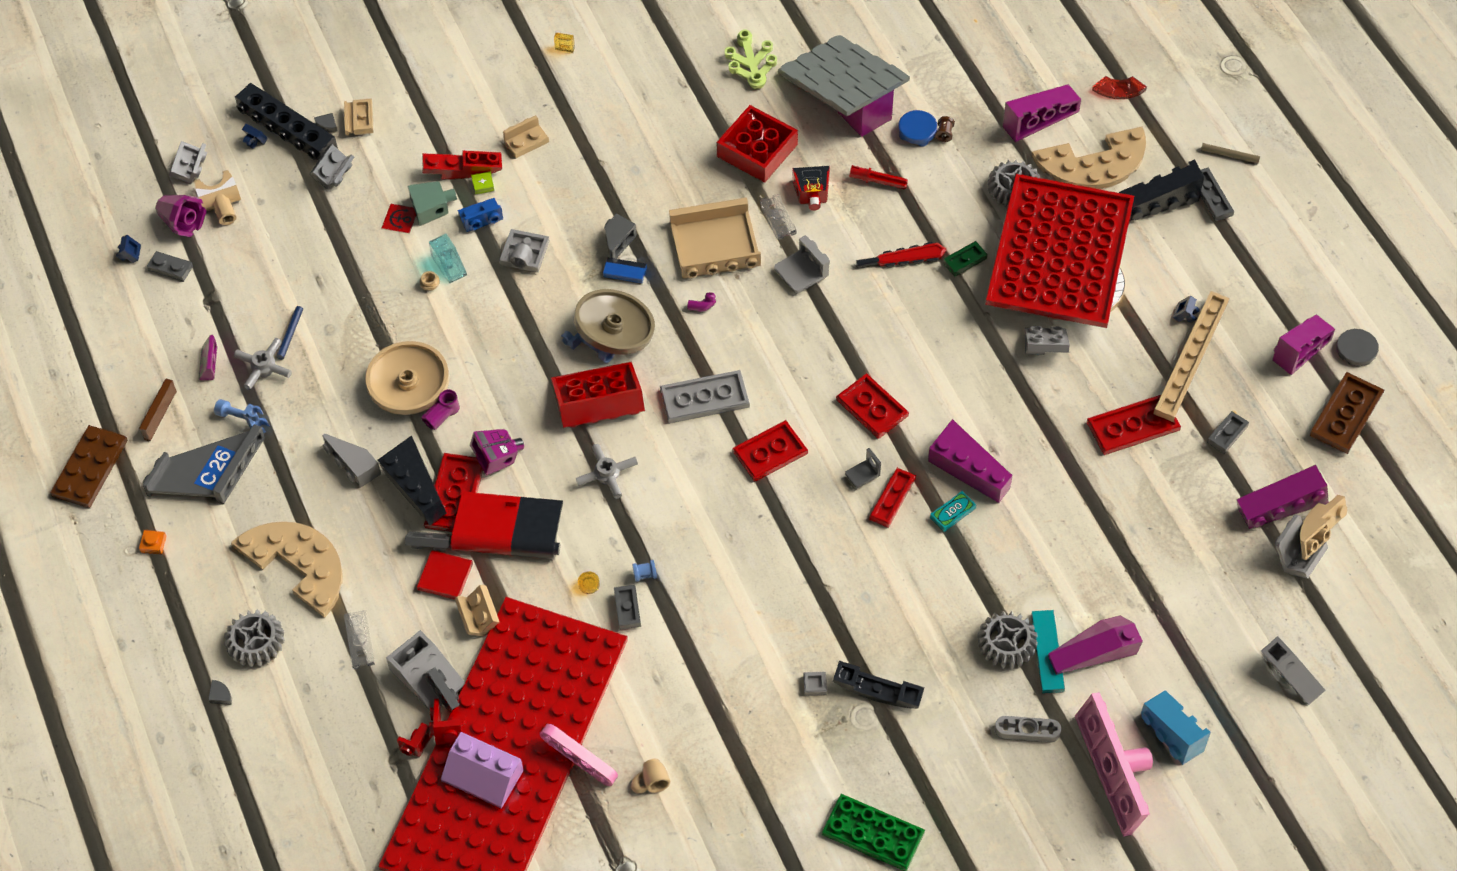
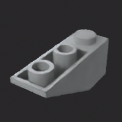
(357, 461)
(1292, 670)

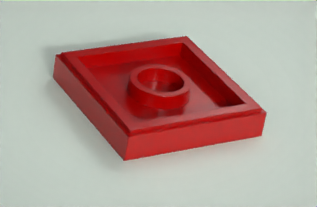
(445, 575)

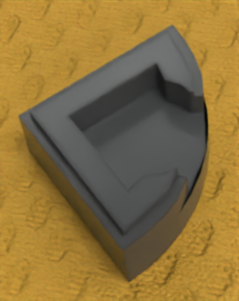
(326, 122)
(219, 693)

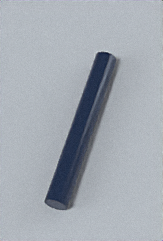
(289, 332)

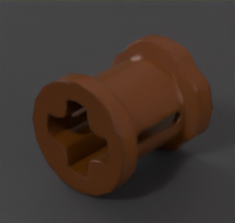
(945, 129)

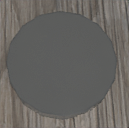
(1357, 347)

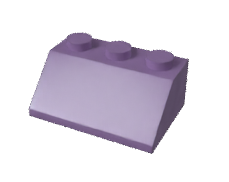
(481, 770)

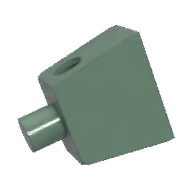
(430, 201)

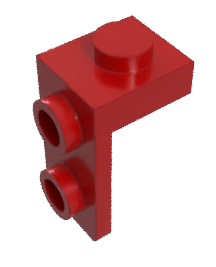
(444, 731)

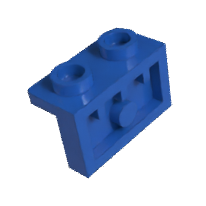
(480, 214)

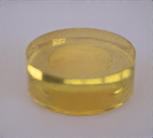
(588, 582)

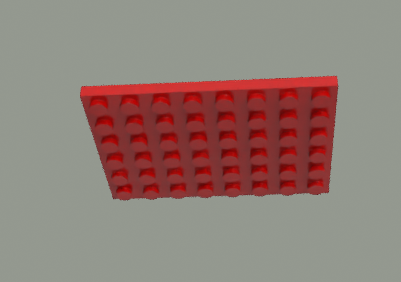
(1060, 251)

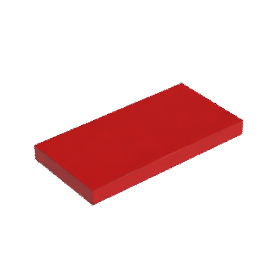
(1130, 426)
(455, 476)

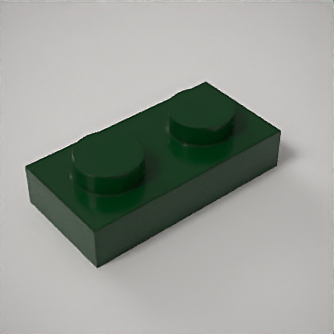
(965, 258)

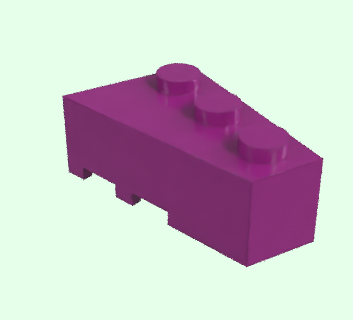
(1302, 343)

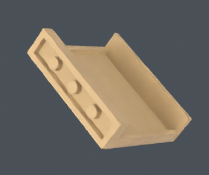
(714, 238)

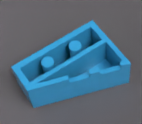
(1174, 727)

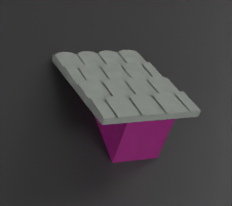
(849, 81)

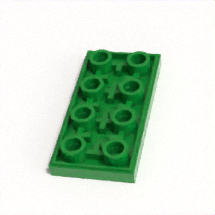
(873, 832)

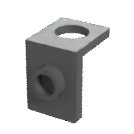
(864, 471)

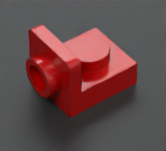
(419, 740)

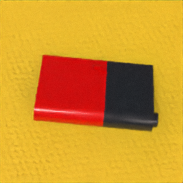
(507, 525)

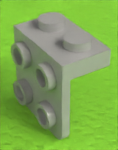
(804, 266)
(1290, 553)

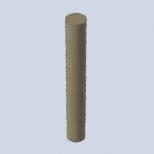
(1230, 153)

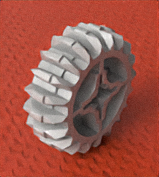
(1003, 177)
(251, 631)
(1004, 646)

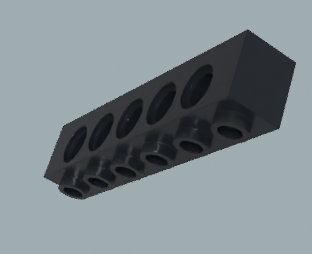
(284, 121)

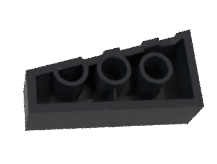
(410, 476)

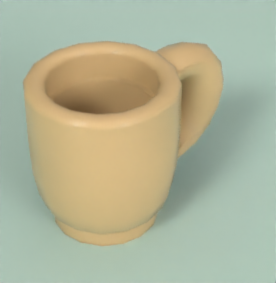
(654, 776)

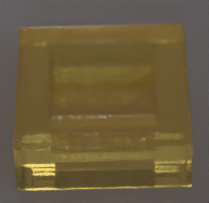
(564, 42)

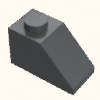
(619, 235)

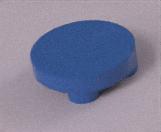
(917, 127)

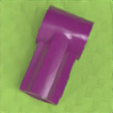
(440, 410)

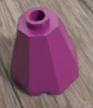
(181, 213)

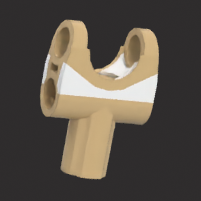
(220, 197)

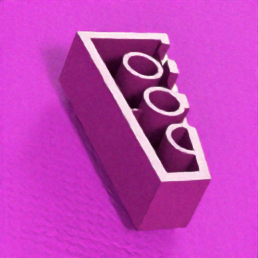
(1039, 111)

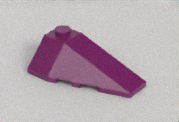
(1098, 644)

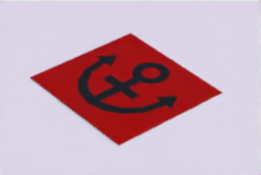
(399, 218)

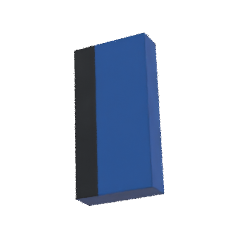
(625, 270)

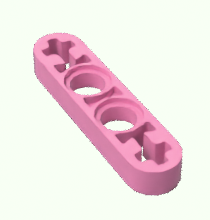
(578, 755)

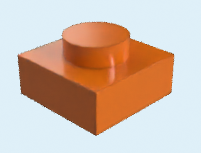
(152, 542)

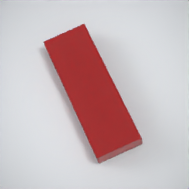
(892, 497)

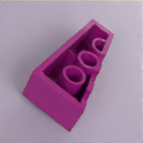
(969, 462)
(1284, 498)

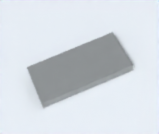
(704, 396)

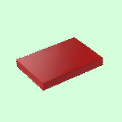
(872, 406)
(770, 450)

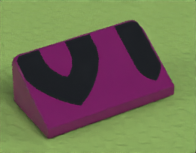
(208, 359)

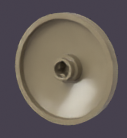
(614, 321)

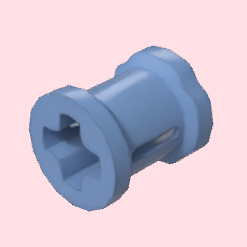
(644, 571)

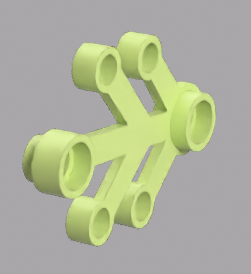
(755, 78)

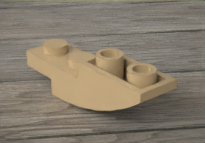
(1318, 522)

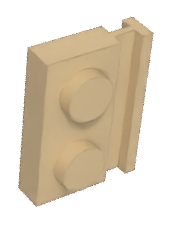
(358, 117)

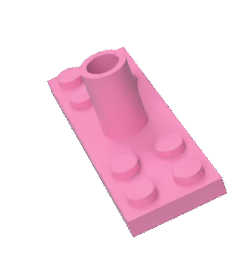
(1114, 764)

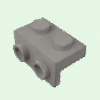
(187, 162)

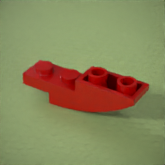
(461, 165)

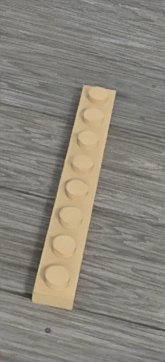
(1191, 356)

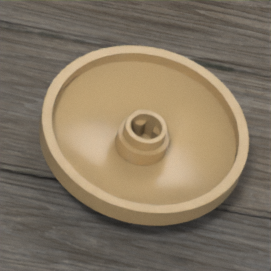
(407, 377)

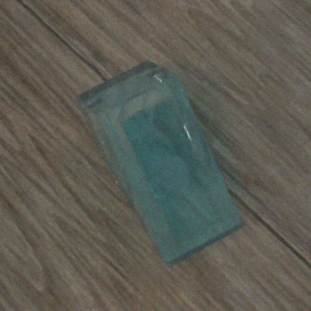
(447, 258)

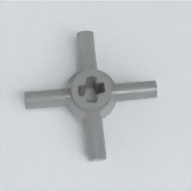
(262, 363)
(606, 471)

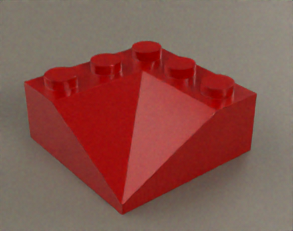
(757, 143)

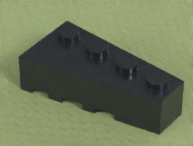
(1166, 192)

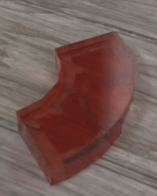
(1119, 89)

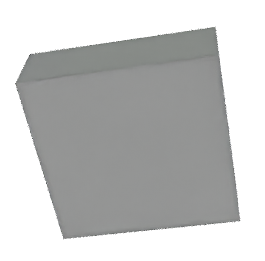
(814, 683)

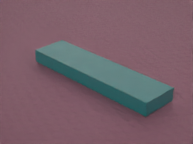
(1047, 641)

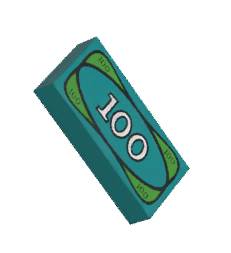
(953, 511)

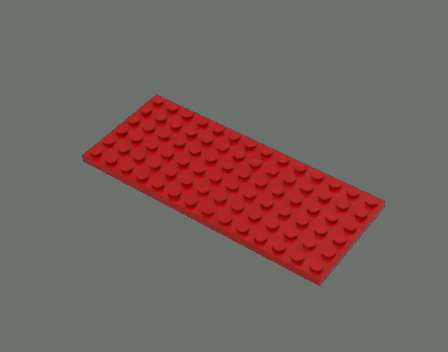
(527, 675)

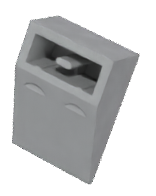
(416, 658)

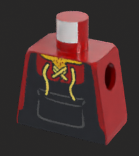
(811, 185)

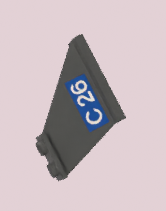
(207, 469)

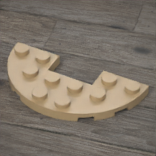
(1096, 169)
(302, 549)

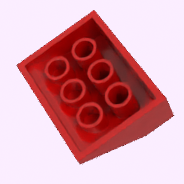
(598, 394)

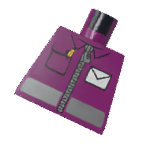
(495, 449)

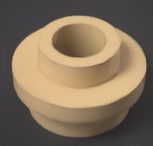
(427, 277)

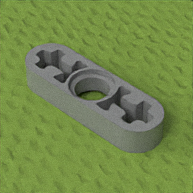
(1044, 736)

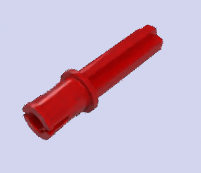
(878, 177)

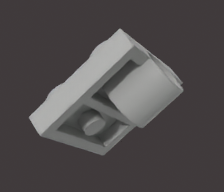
(524, 250)
(1042, 340)

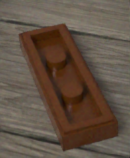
(157, 409)

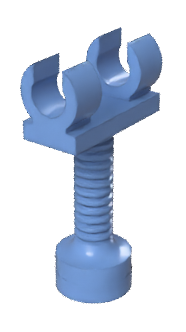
(574, 341)
(223, 408)

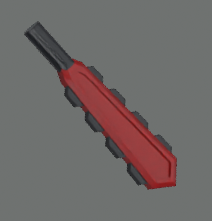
(914, 254)

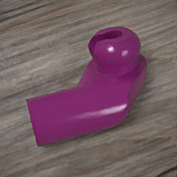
(703, 305)

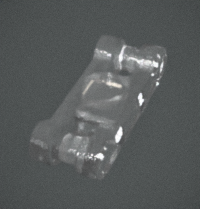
(778, 217)

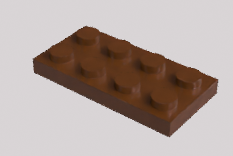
(1347, 412)
(89, 466)

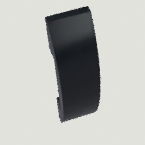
(876, 688)

